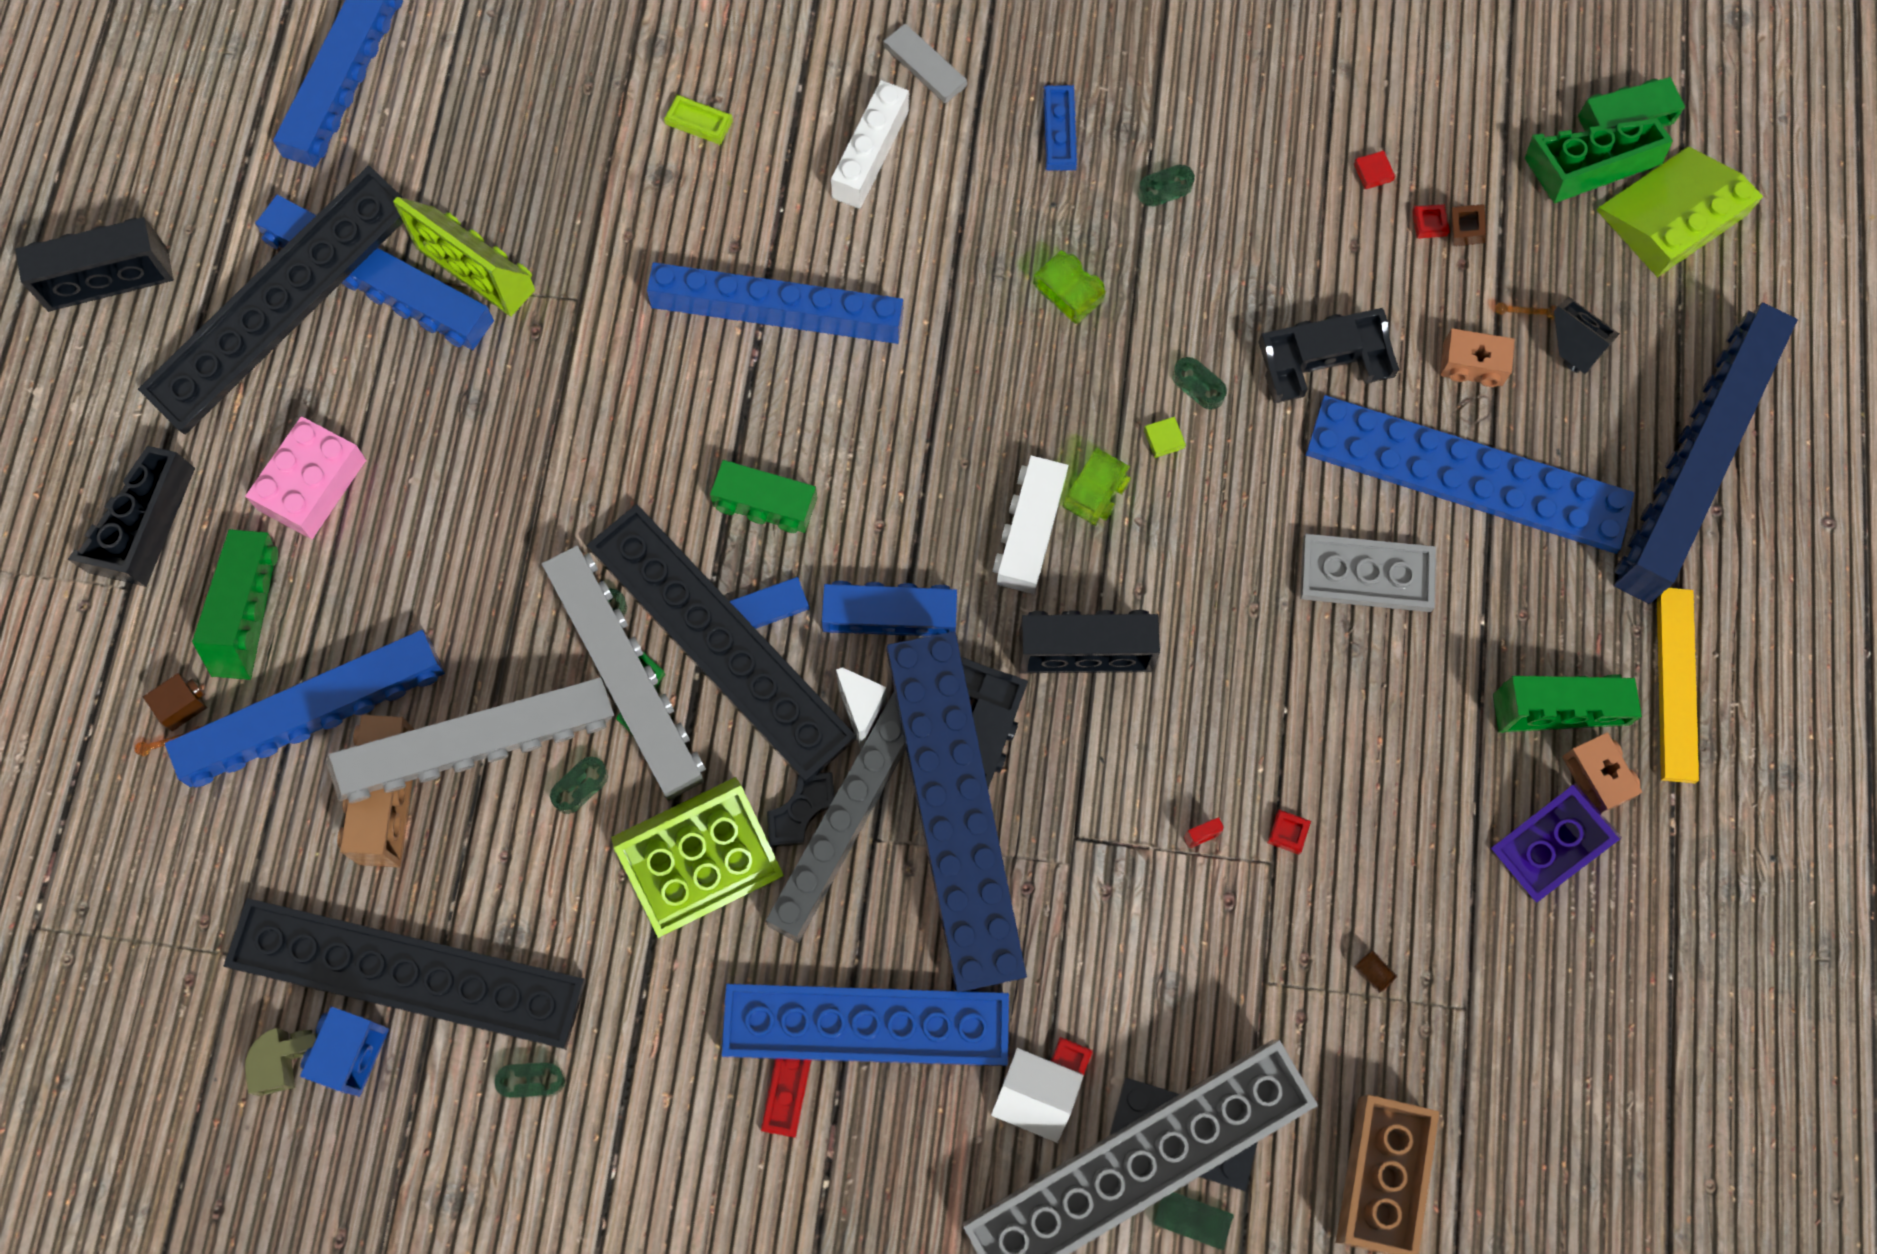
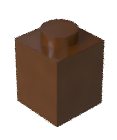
(1468, 225)
(176, 701)

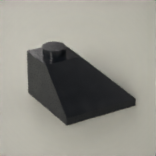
(1581, 336)

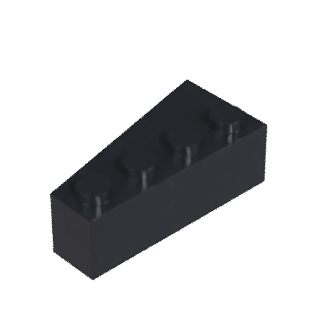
(137, 519)

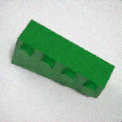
(1594, 158)
(236, 605)
(1565, 703)

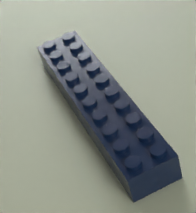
(1704, 453)
(955, 812)

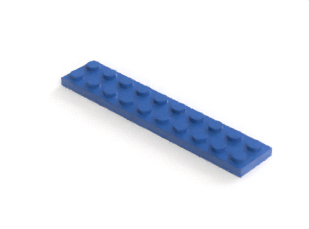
(1471, 474)

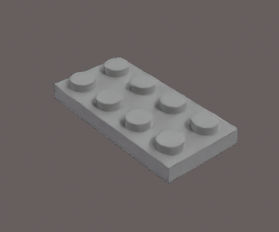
(1368, 573)

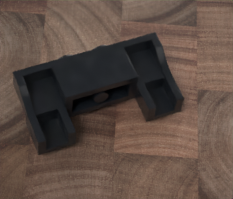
(1327, 344)
(993, 710)

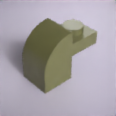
(270, 1060)

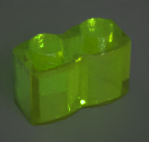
(1069, 286)
(1096, 487)

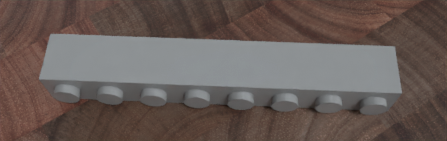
(623, 672)
(467, 739)

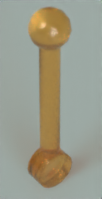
(1502, 308)
(144, 749)

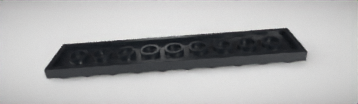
(274, 301)
(722, 643)
(405, 973)

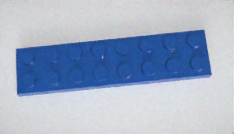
(866, 1025)

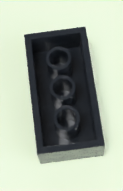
(94, 264)
(1088, 642)

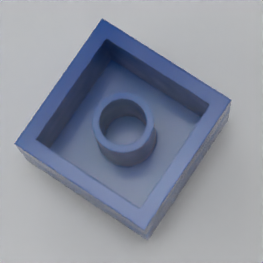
(343, 1051)

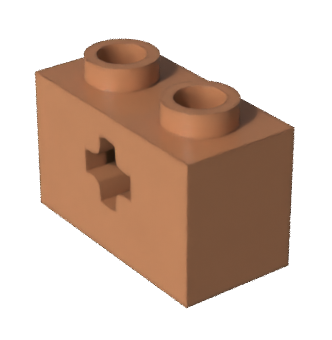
(1477, 357)
(1596, 756)

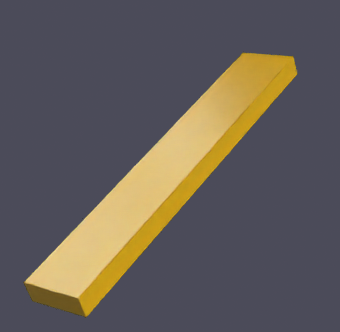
(1677, 686)

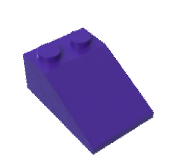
(1556, 842)

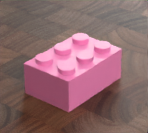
(306, 477)

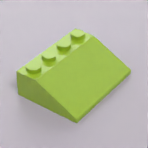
(1679, 208)
(466, 255)
(696, 857)

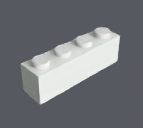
(870, 144)
(1032, 524)

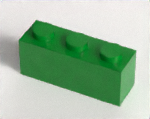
(1627, 104)
(763, 497)

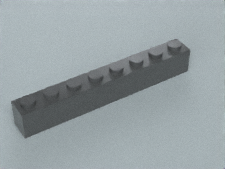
(839, 826)

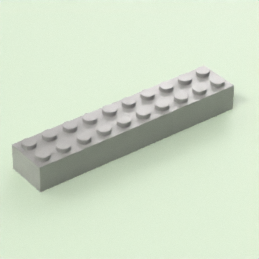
(1146, 1158)

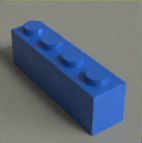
(888, 609)

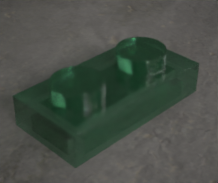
(1193, 1220)

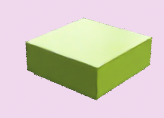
(1164, 437)

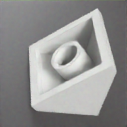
(862, 700)
(1037, 1095)

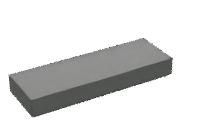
(925, 63)

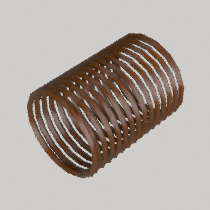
(1378, 963)

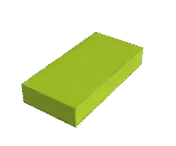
(698, 119)

